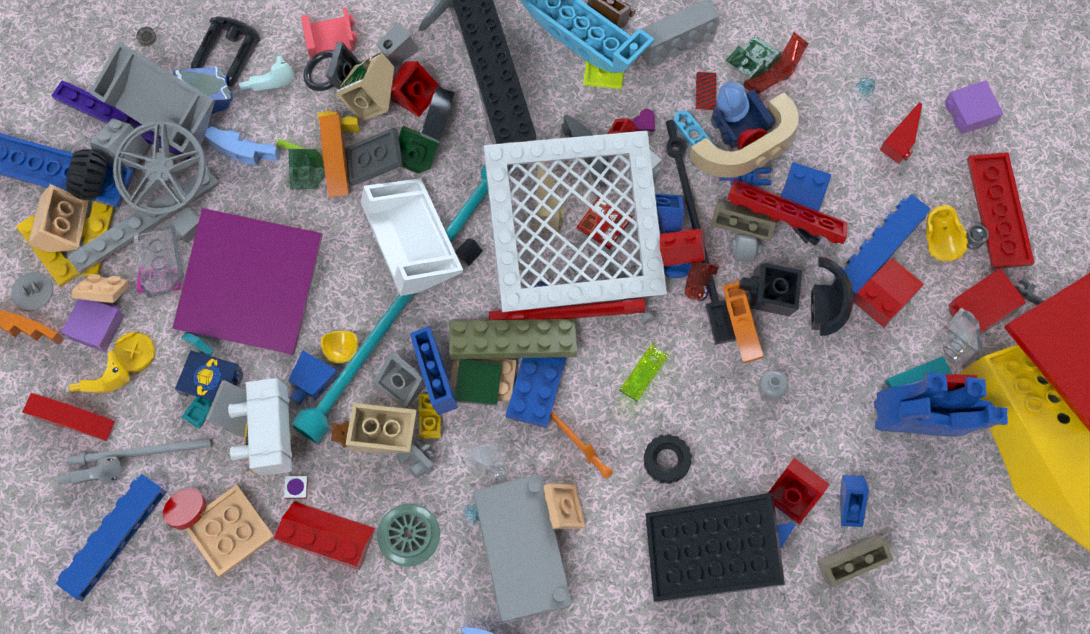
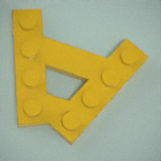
(55, 262)

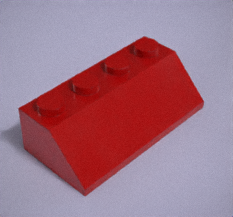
(324, 535)

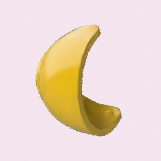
(338, 340)

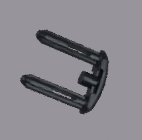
(234, 29)

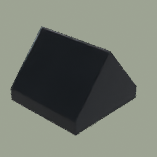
(469, 251)

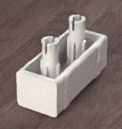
(267, 427)

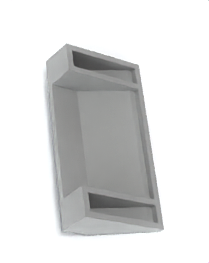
(152, 95)
(521, 549)

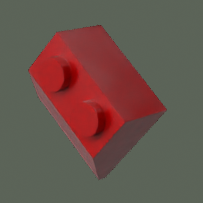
(413, 88)
(682, 247)
(797, 490)

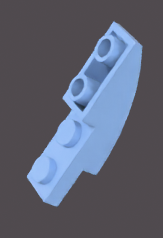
(233, 146)

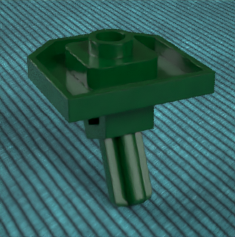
(417, 150)

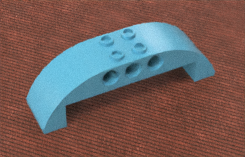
(589, 33)

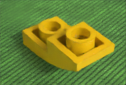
(348, 123)
(428, 419)

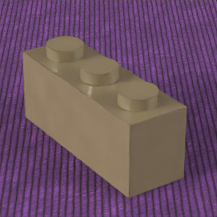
(742, 220)
(855, 560)

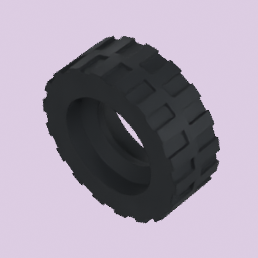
(674, 444)

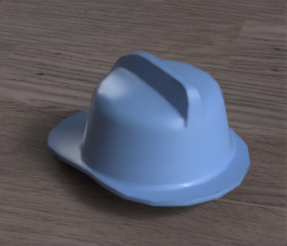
(732, 102)

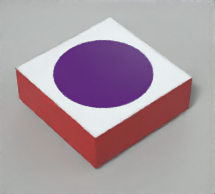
(295, 487)

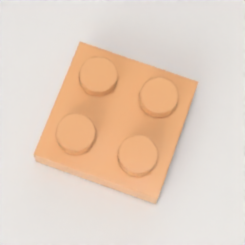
(100, 288)
(564, 506)

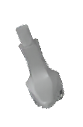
(106, 470)

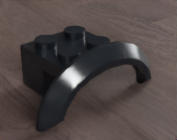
(831, 303)

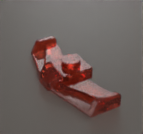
(783, 68)

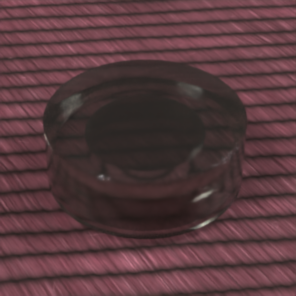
(146, 36)

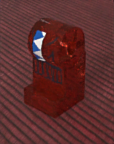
(698, 280)

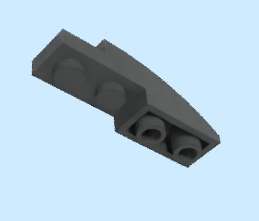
(575, 129)

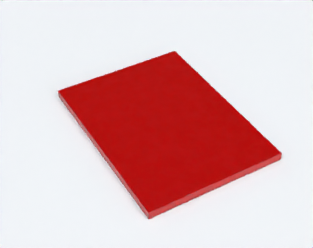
(1058, 343)

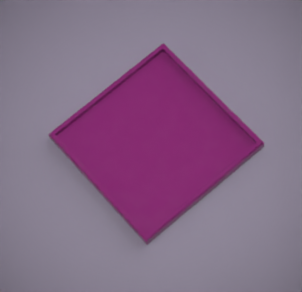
(247, 281)

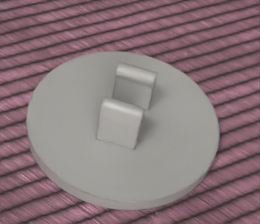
(32, 291)

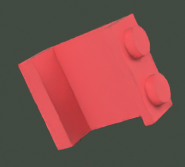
(325, 34)

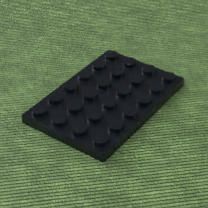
(714, 548)

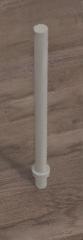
(85, 458)

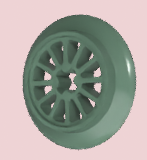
(414, 557)

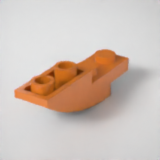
(743, 323)

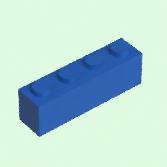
(433, 370)

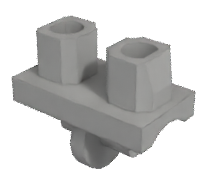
(421, 456)

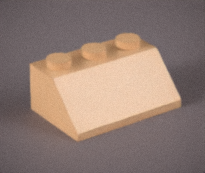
(58, 221)

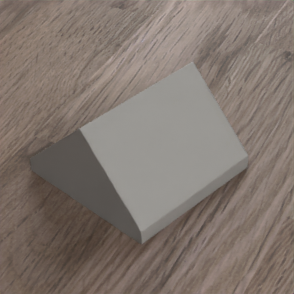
(399, 380)

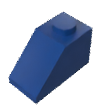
(853, 500)

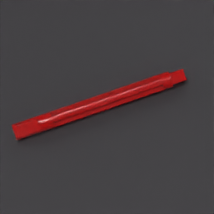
(574, 311)

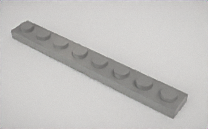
(122, 233)

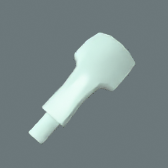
(279, 76)

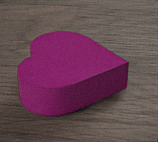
(645, 121)

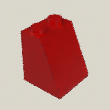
(989, 300)

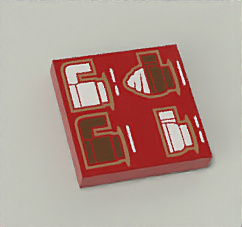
(592, 219)

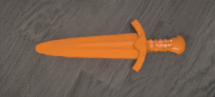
(590, 454)

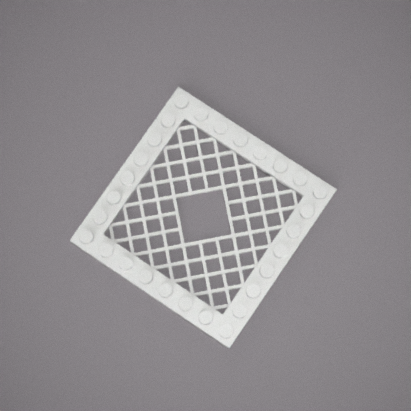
(631, 143)

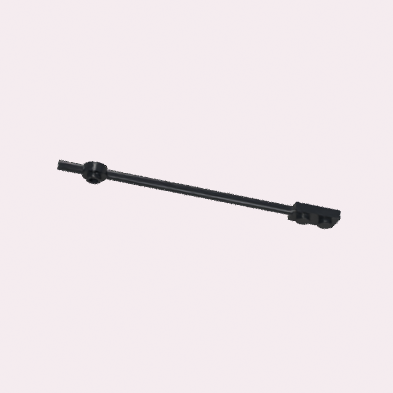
(716, 310)

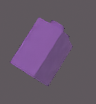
(973, 107)
(93, 324)

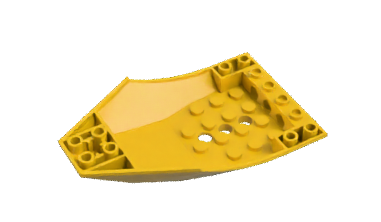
(1042, 456)

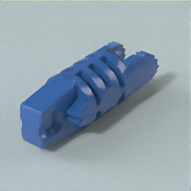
(751, 177)

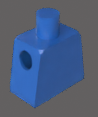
(310, 377)

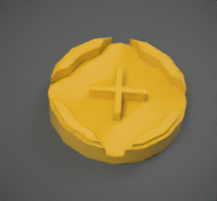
(134, 351)

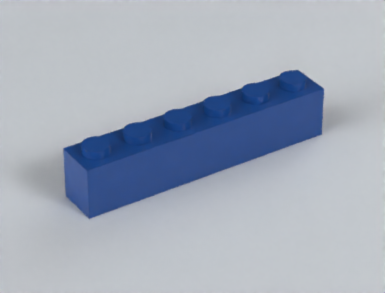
(885, 241)
(110, 538)

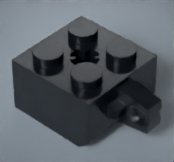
(773, 289)

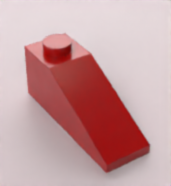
(902, 139)

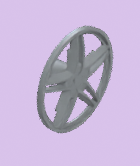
(159, 168)

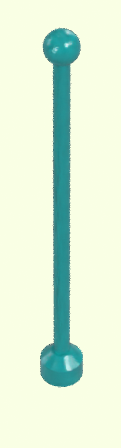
(313, 422)

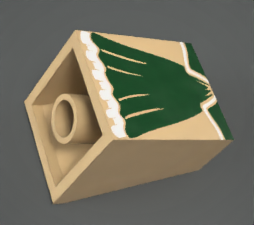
(368, 87)

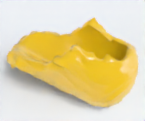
(948, 243)

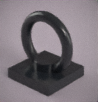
(340, 66)

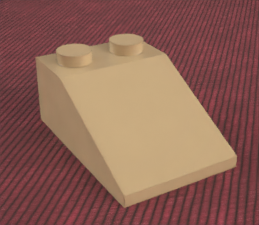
(557, 219)
(380, 429)

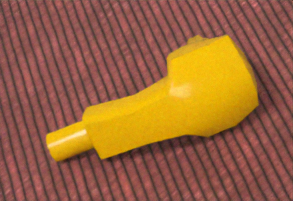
(113, 378)

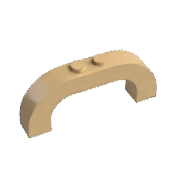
(757, 154)

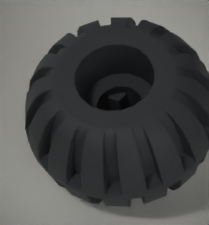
(86, 174)

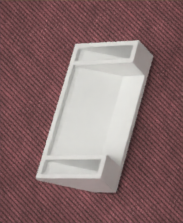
(410, 235)

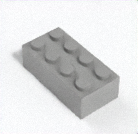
(681, 32)

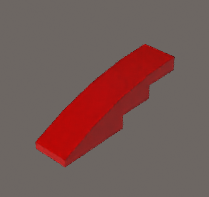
(68, 416)

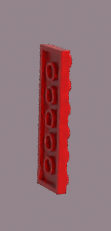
(1000, 210)
(788, 211)

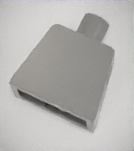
(397, 45)

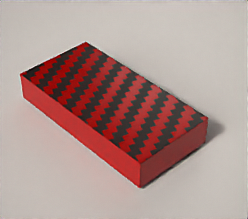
(705, 90)

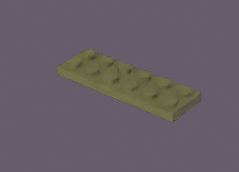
(512, 339)

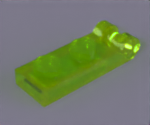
(643, 373)

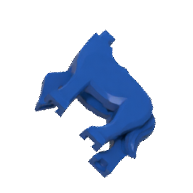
(932, 410)

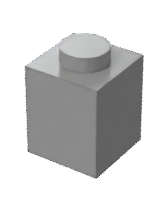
(185, 225)

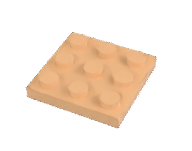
(229, 531)

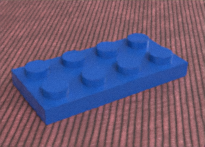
(535, 390)

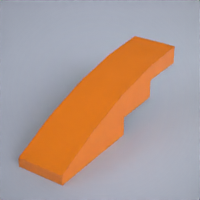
(334, 155)
(15, 323)

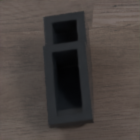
(438, 113)

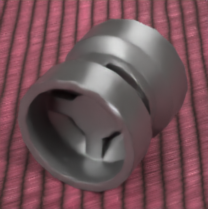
(978, 233)

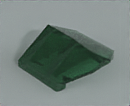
(305, 168)

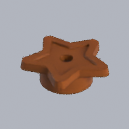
(336, 432)

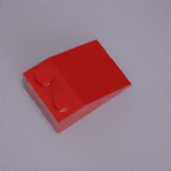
(887, 292)

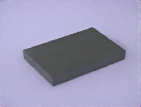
(373, 156)

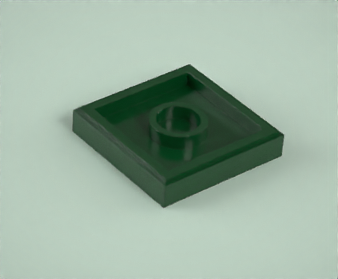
(478, 382)

